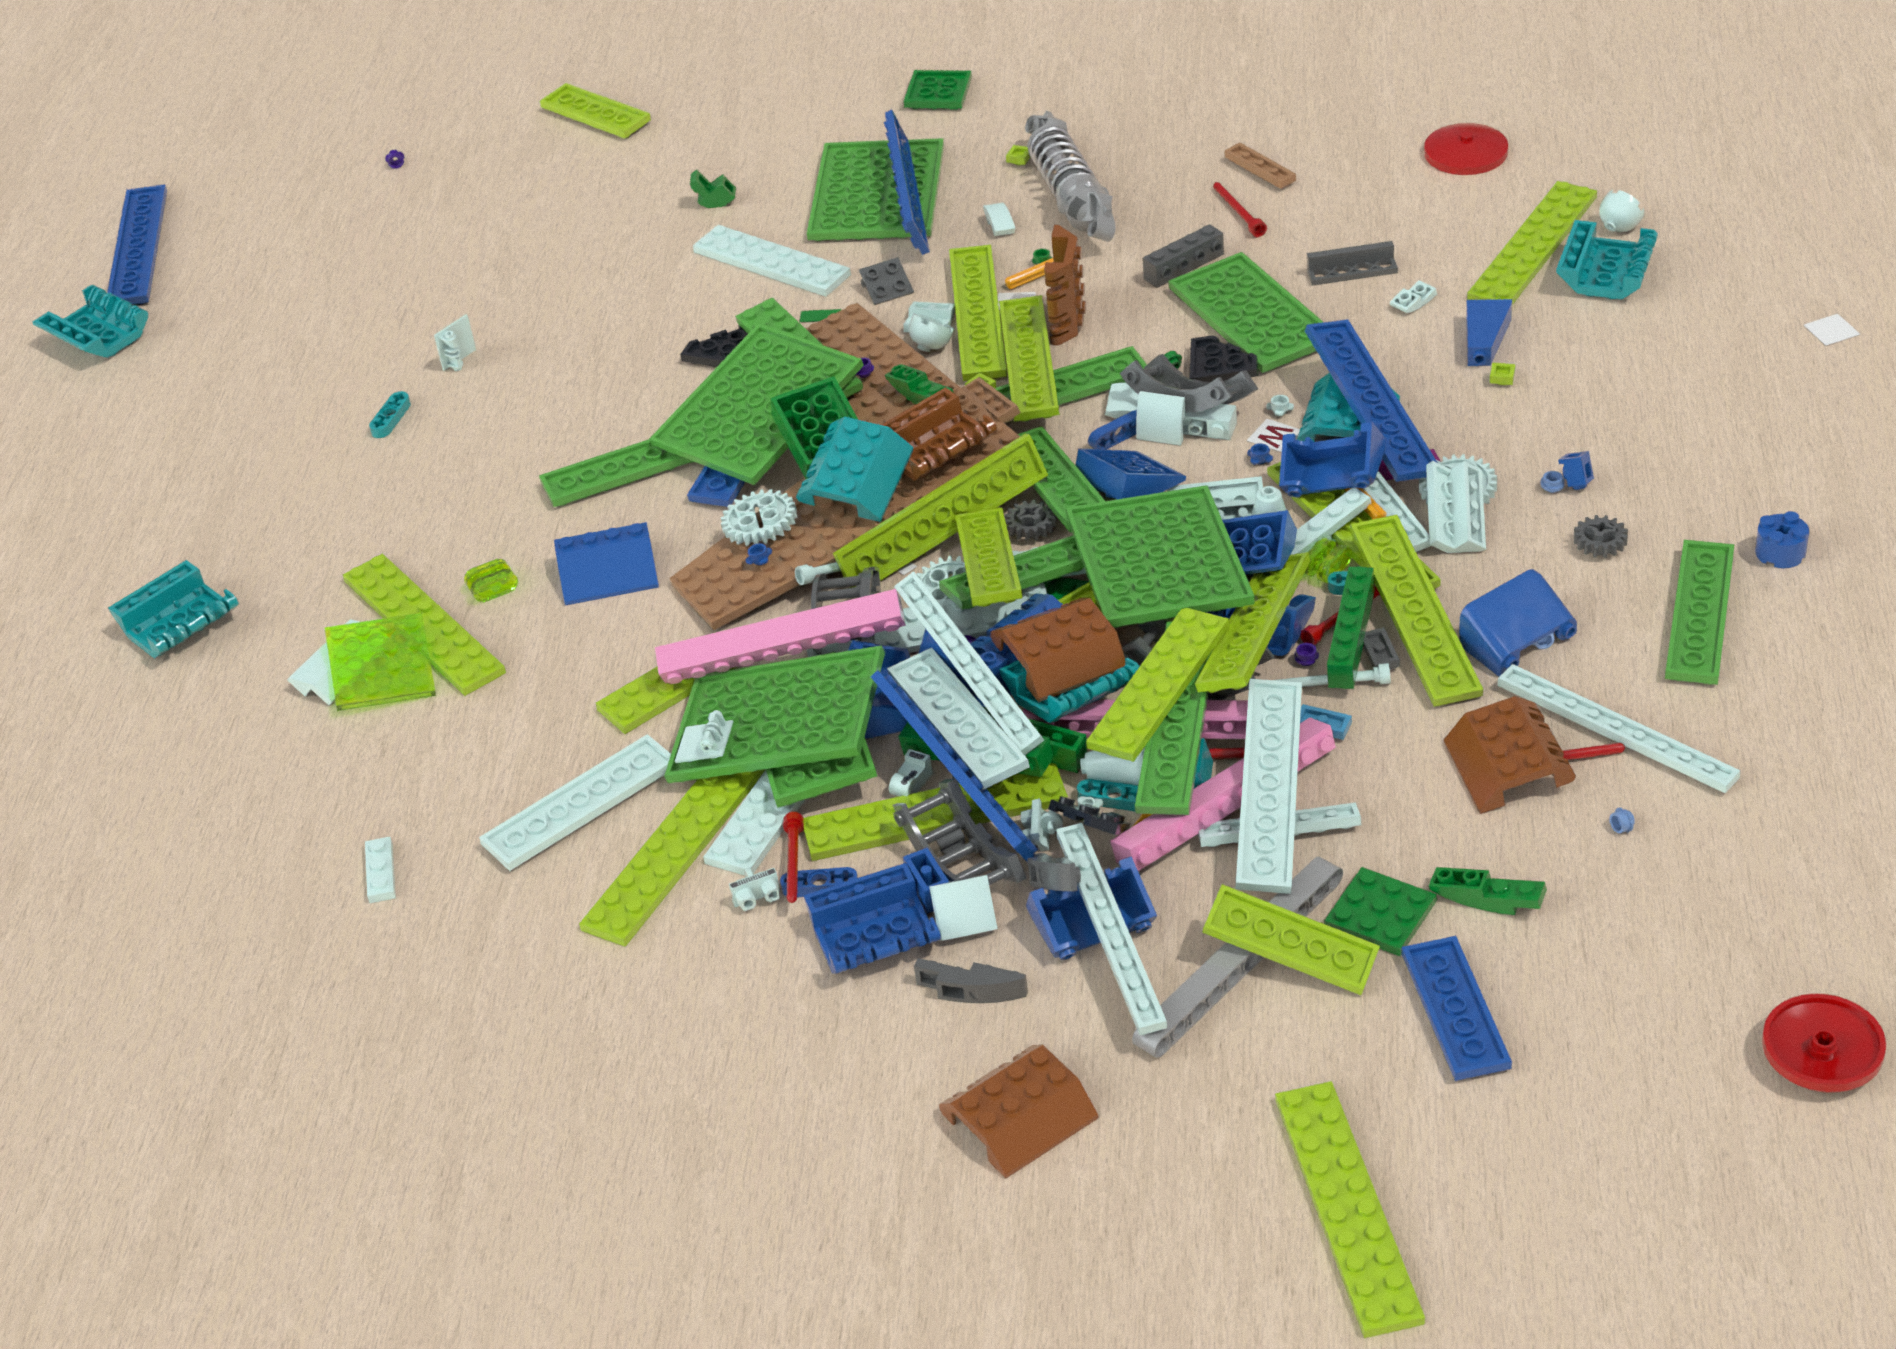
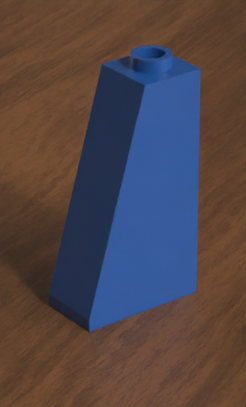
(1486, 328)

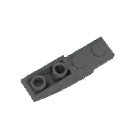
(1053, 873)
(976, 985)

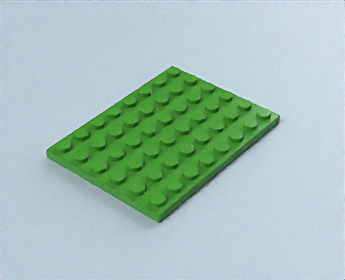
(858, 191)
(729, 414)
(1158, 556)
(783, 712)

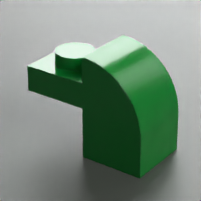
(714, 193)

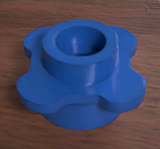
(1259, 454)
(758, 554)

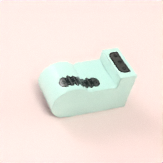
(911, 774)

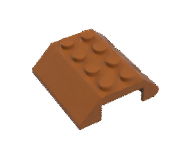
(1066, 289)
(938, 432)
(1063, 647)
(1504, 749)
(1022, 1108)

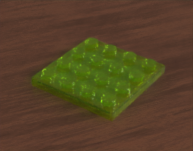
(379, 661)

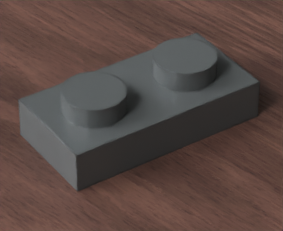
(1380, 649)

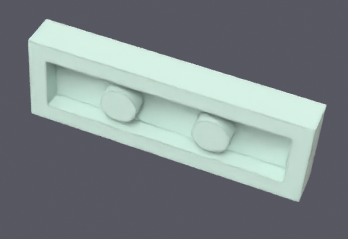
(380, 870)

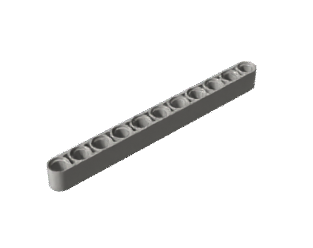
(1232, 963)

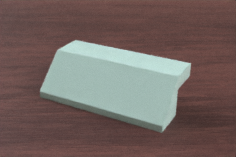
(1232, 497)
(1456, 508)
(316, 675)

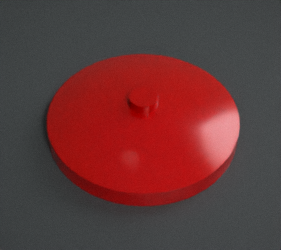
(1466, 149)
(1824, 1042)

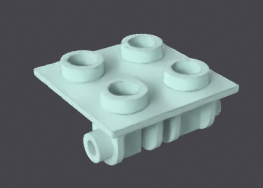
(455, 343)
(705, 740)

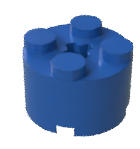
(1782, 540)

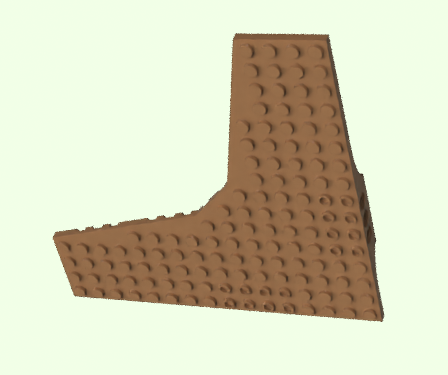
(720, 580)

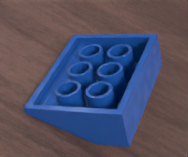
(1125, 473)
(1262, 540)
(606, 563)

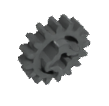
(1030, 520)
(1600, 536)

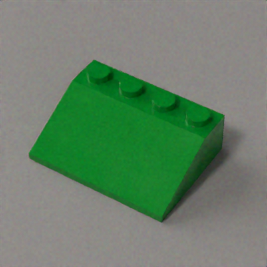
(806, 415)

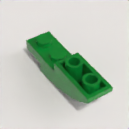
(913, 383)
(1480, 891)

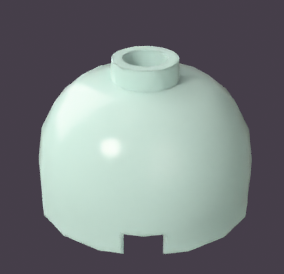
(1620, 211)
(929, 332)

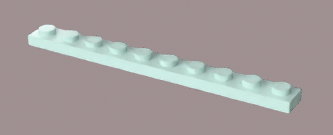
(969, 664)
(1619, 728)
(1112, 931)

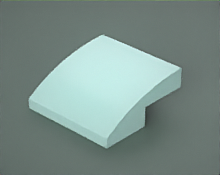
(940, 311)
(1121, 400)
(1160, 418)
(963, 907)

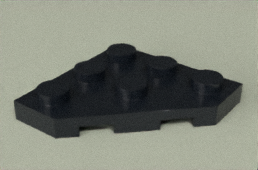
(713, 350)
(1215, 359)
(1107, 822)

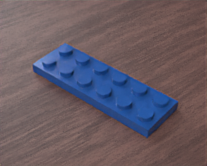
(1456, 1008)

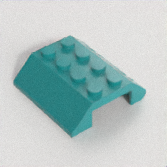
(1604, 265)
(100, 325)
(1328, 412)
(857, 466)
(170, 609)
(1070, 701)

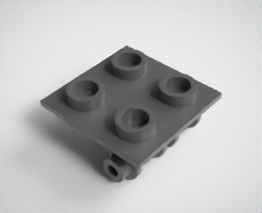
(885, 281)

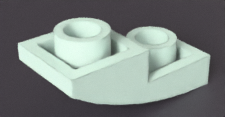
(999, 218)
(1414, 298)

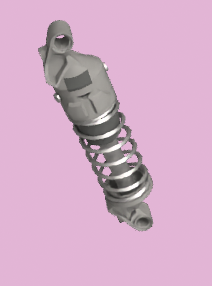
(1073, 185)

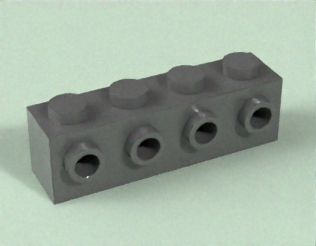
(1183, 255)

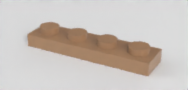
(1260, 165)
(992, 400)

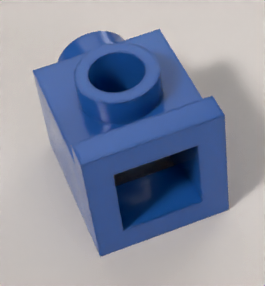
(1577, 469)

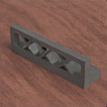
(1351, 260)

